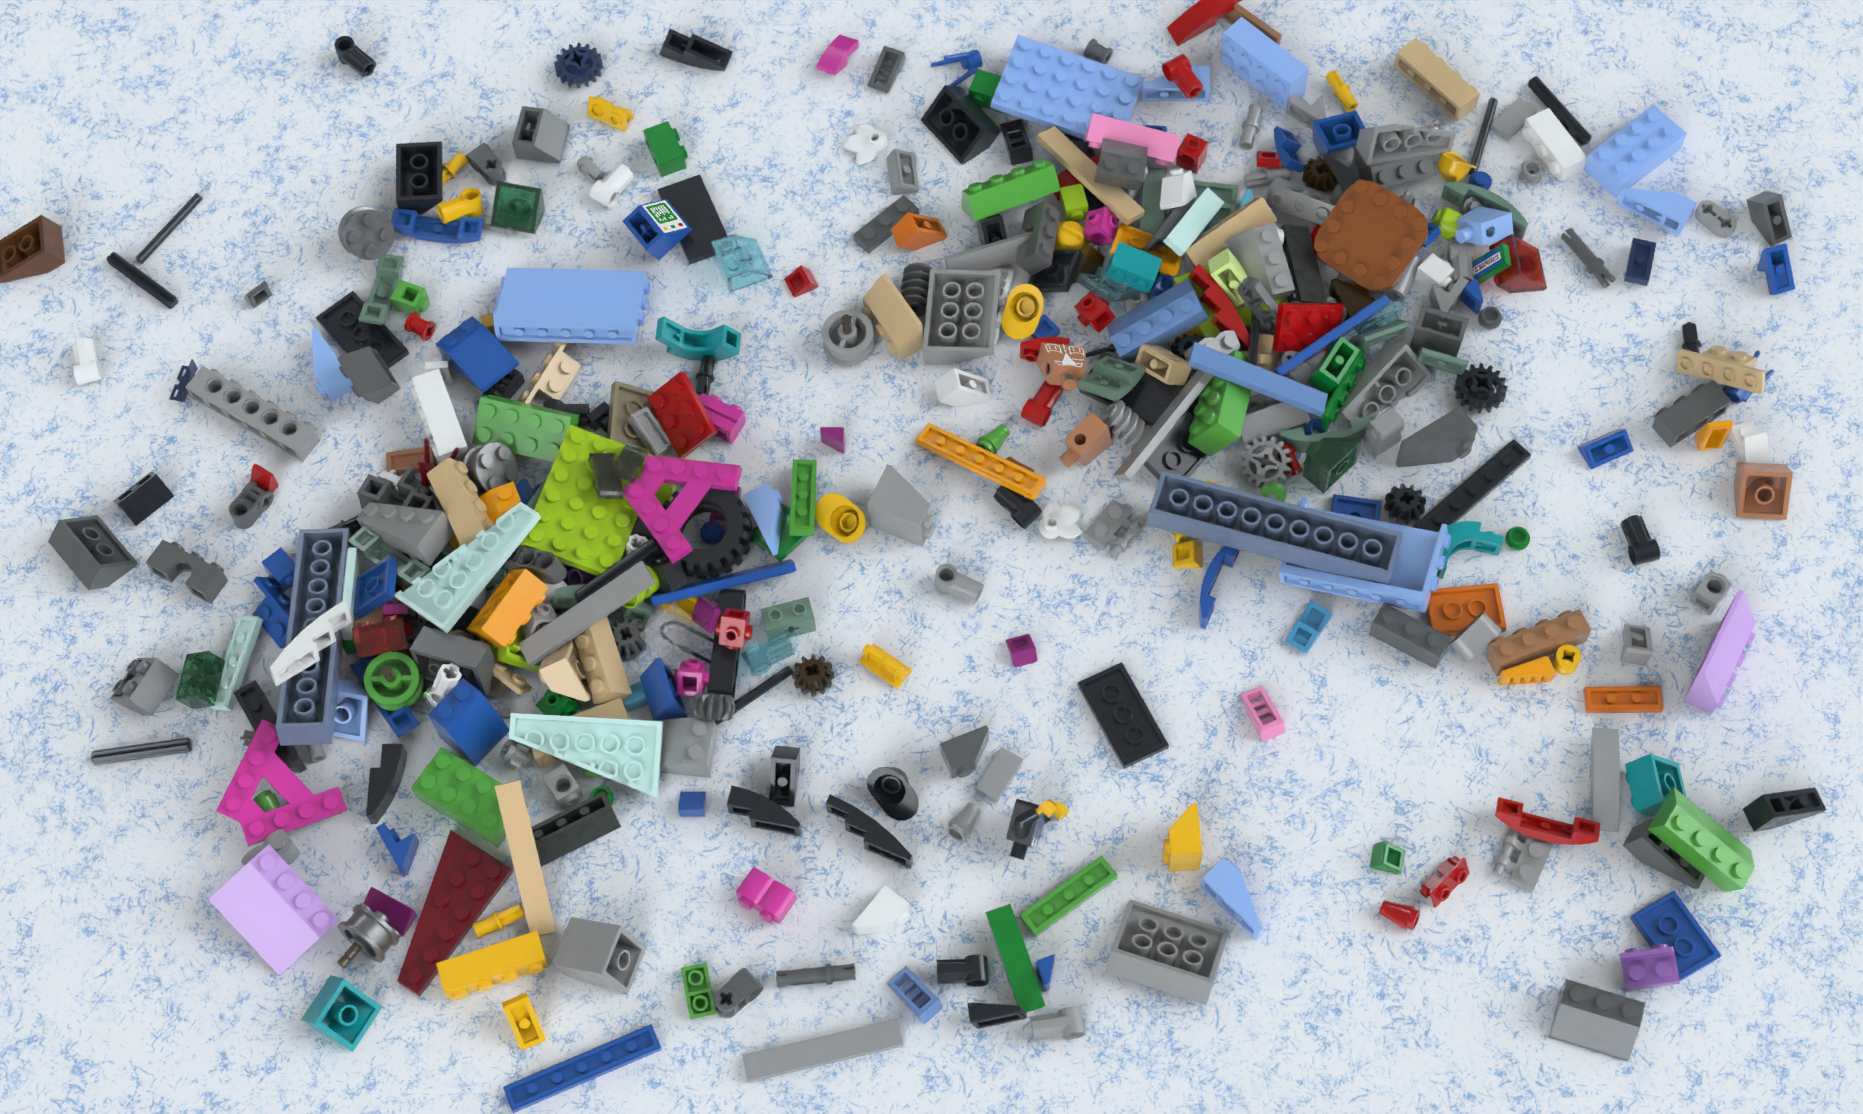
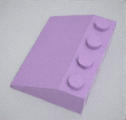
(1723, 656)
(273, 909)

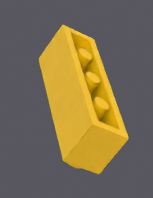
(492, 965)

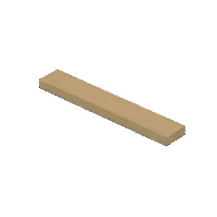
(1085, 170)
(525, 857)

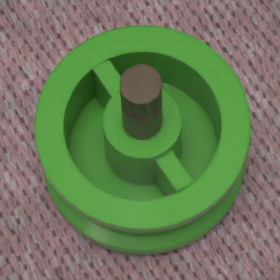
(393, 681)

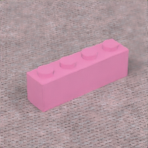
(1160, 144)

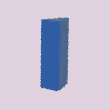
(1606, 448)

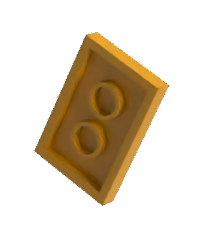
(1138, 239)

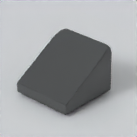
(258, 295)

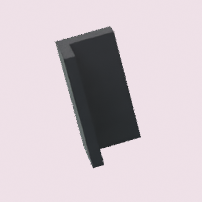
(144, 498)

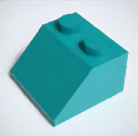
(1133, 267)
(1650, 782)
(341, 1012)

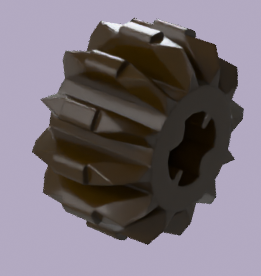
(1318, 175)
(815, 682)

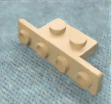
(1723, 367)
(554, 377)
(503, 676)

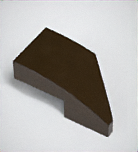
(1089, 262)

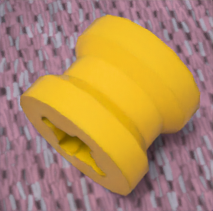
(1564, 665)

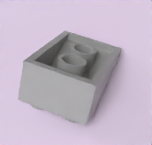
(688, 746)

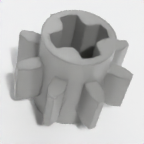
(515, 754)

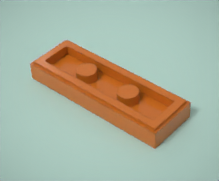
(1623, 699)

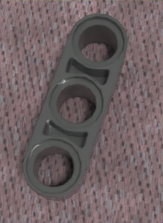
(538, 562)

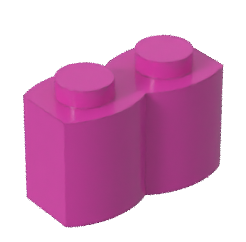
(766, 896)

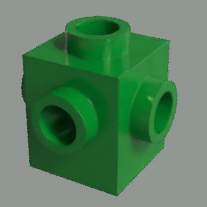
(558, 704)

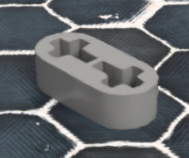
(1715, 219)

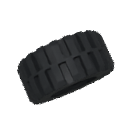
(733, 544)

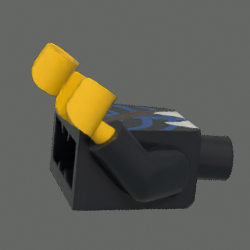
(1028, 823)

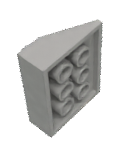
(960, 315)
(1167, 952)

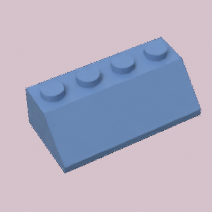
(1157, 320)

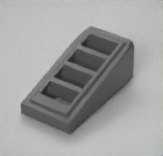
(893, 54)

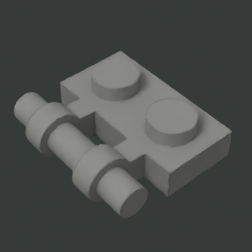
(1109, 523)
(1529, 864)

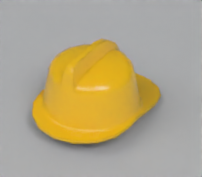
(1453, 166)
(1070, 236)
(1022, 311)
(840, 517)

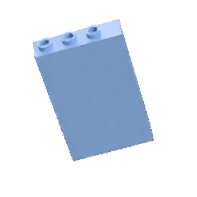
(571, 305)
(1412, 576)

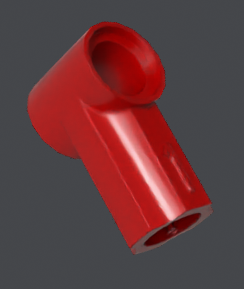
(1181, 73)
(1040, 407)

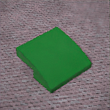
(786, 544)

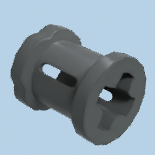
(1098, 52)

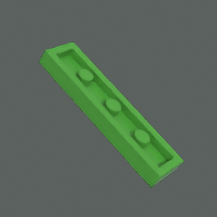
(803, 498)
(1068, 896)

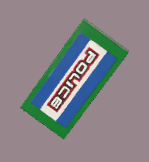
(1491, 263)

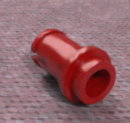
(1295, 466)

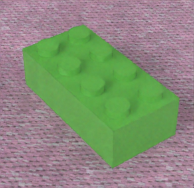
(1219, 413)
(522, 426)
(462, 795)

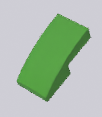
(698, 990)

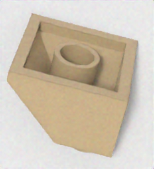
(565, 673)

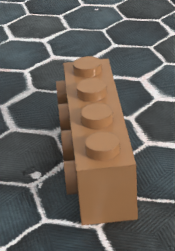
(1537, 641)

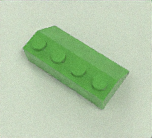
(1010, 190)
(1702, 842)

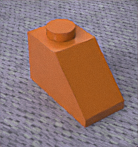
(917, 231)

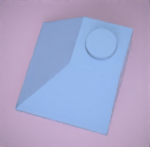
(351, 711)

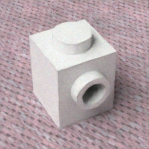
(1434, 272)

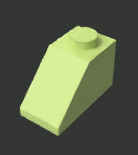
(1228, 274)

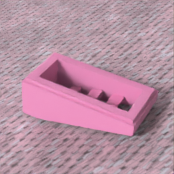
(1270, 726)

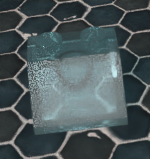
(740, 261)

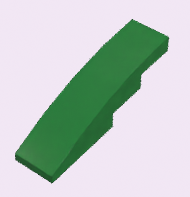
(1015, 958)

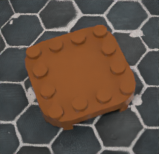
(1371, 236)

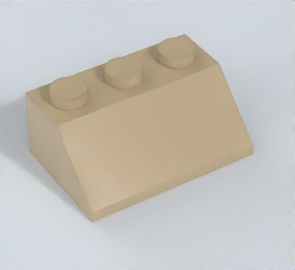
(893, 318)

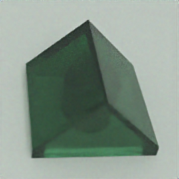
(517, 207)

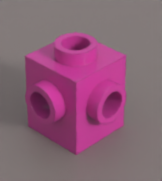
(1101, 226)
(691, 677)

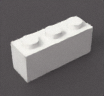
(1554, 144)

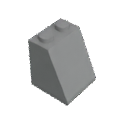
(900, 509)
(599, 954)

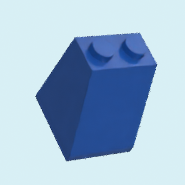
(468, 722)

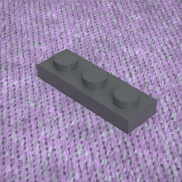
(880, 227)

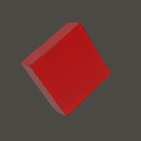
(1267, 159)

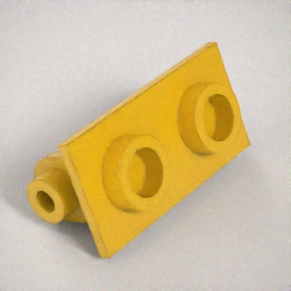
(608, 113)
(884, 665)

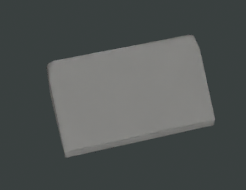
(902, 172)

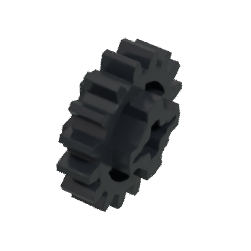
(1480, 388)

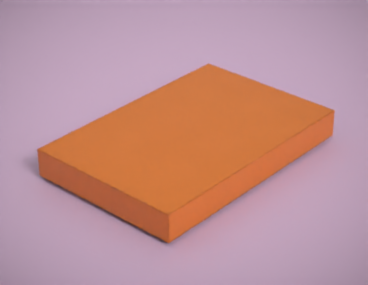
(1456, 607)

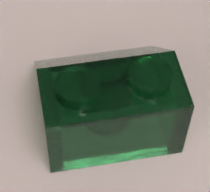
(1330, 460)

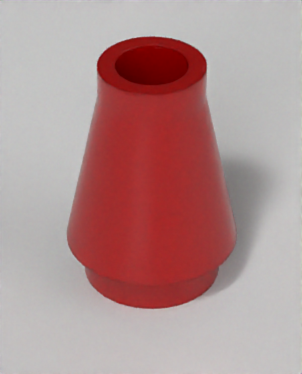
(1400, 914)

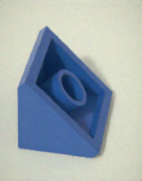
(662, 692)

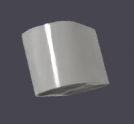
(1475, 637)

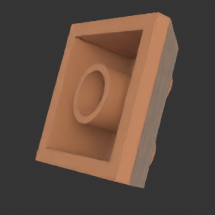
(1762, 490)

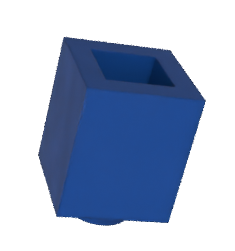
(280, 568)

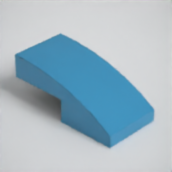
(1309, 627)

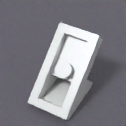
(1749, 443)

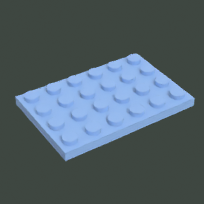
(1063, 88)

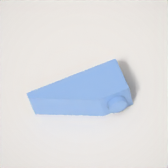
(1164, 90)
(1660, 207)
(326, 369)
(767, 512)
(1229, 890)

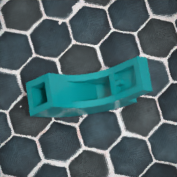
(693, 344)
(1467, 536)

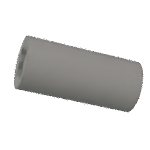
(1400, 291)

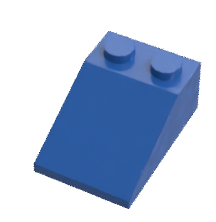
(476, 354)

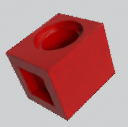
(1192, 153)

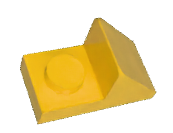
(523, 1021)

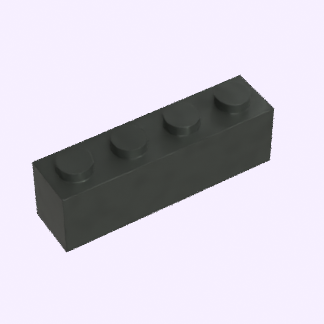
(1302, 265)
(574, 828)

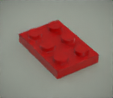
(1304, 323)
(682, 415)

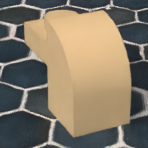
(1266, 357)

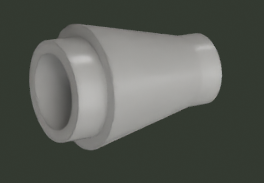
(962, 824)

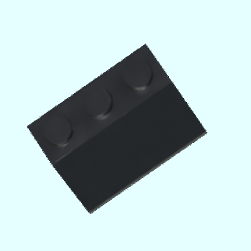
(960, 124)
(419, 176)

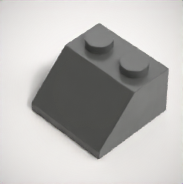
(1121, 164)

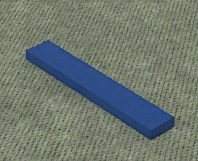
(1329, 338)
(725, 581)
(582, 1068)

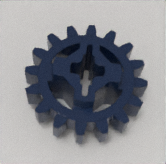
(578, 65)

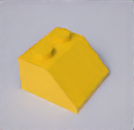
(1184, 845)

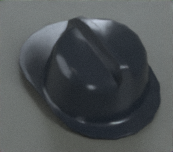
(893, 792)

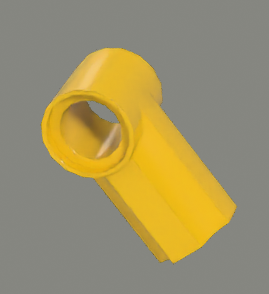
(468, 205)

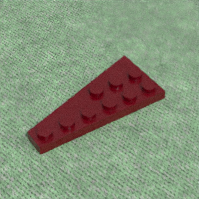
(456, 899)

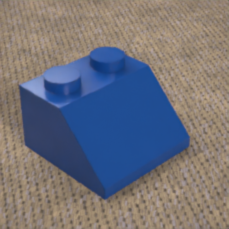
(1336, 132)

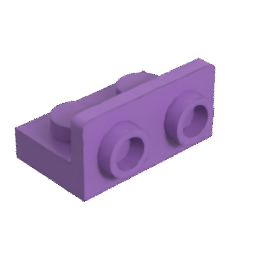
(1649, 967)

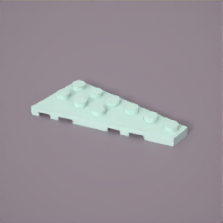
(465, 572)
(610, 747)

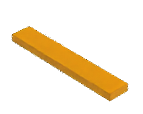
(981, 461)

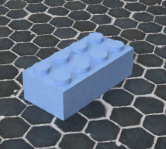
(1263, 63)
(1634, 151)

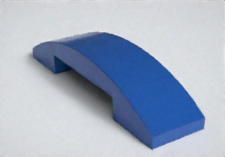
(432, 229)
(1226, 556)
(400, 720)

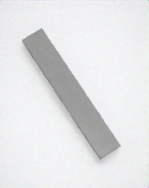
(1163, 425)
(586, 613)
(822, 1050)

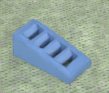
(927, 1006)

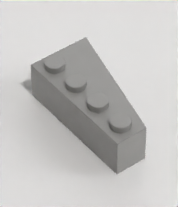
(409, 529)

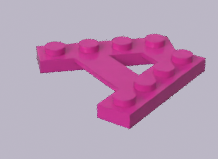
(697, 480)
(302, 806)

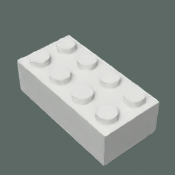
(438, 416)

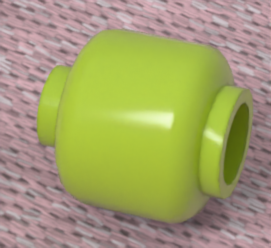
(1447, 221)

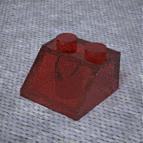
(1525, 270)
(380, 637)

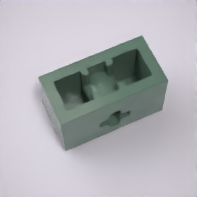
(788, 618)

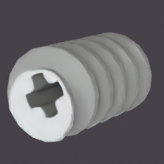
(1126, 422)

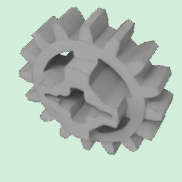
(1269, 451)

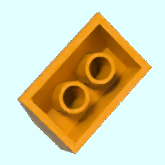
(508, 608)

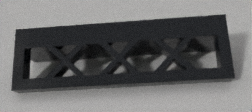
(256, 708)

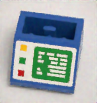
(657, 227)

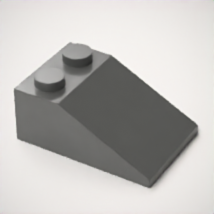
(1440, 441)

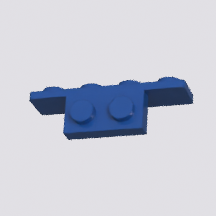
(273, 610)

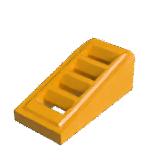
(1713, 435)
(1534, 671)

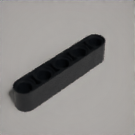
(725, 660)

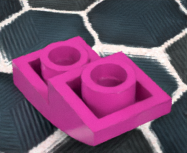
(836, 54)

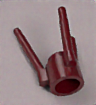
(427, 466)

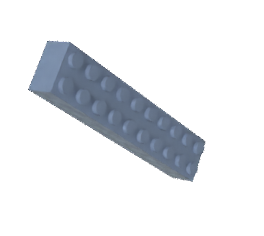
(1274, 528)
(310, 697)

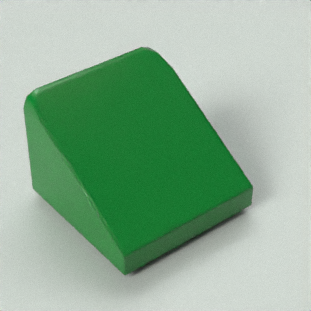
(1387, 857)

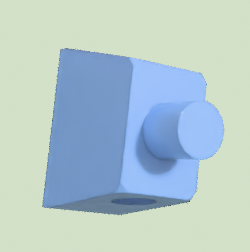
(1484, 226)

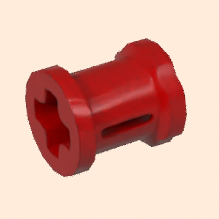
(423, 328)

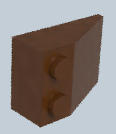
(31, 250)

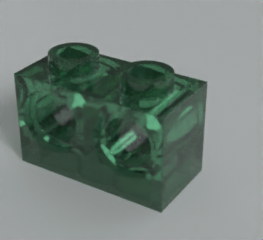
(200, 679)

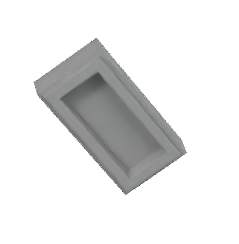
(1513, 119)
(649, 431)
(999, 774)

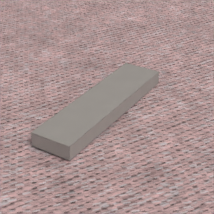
(988, 255)

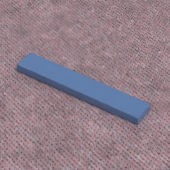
(1257, 379)

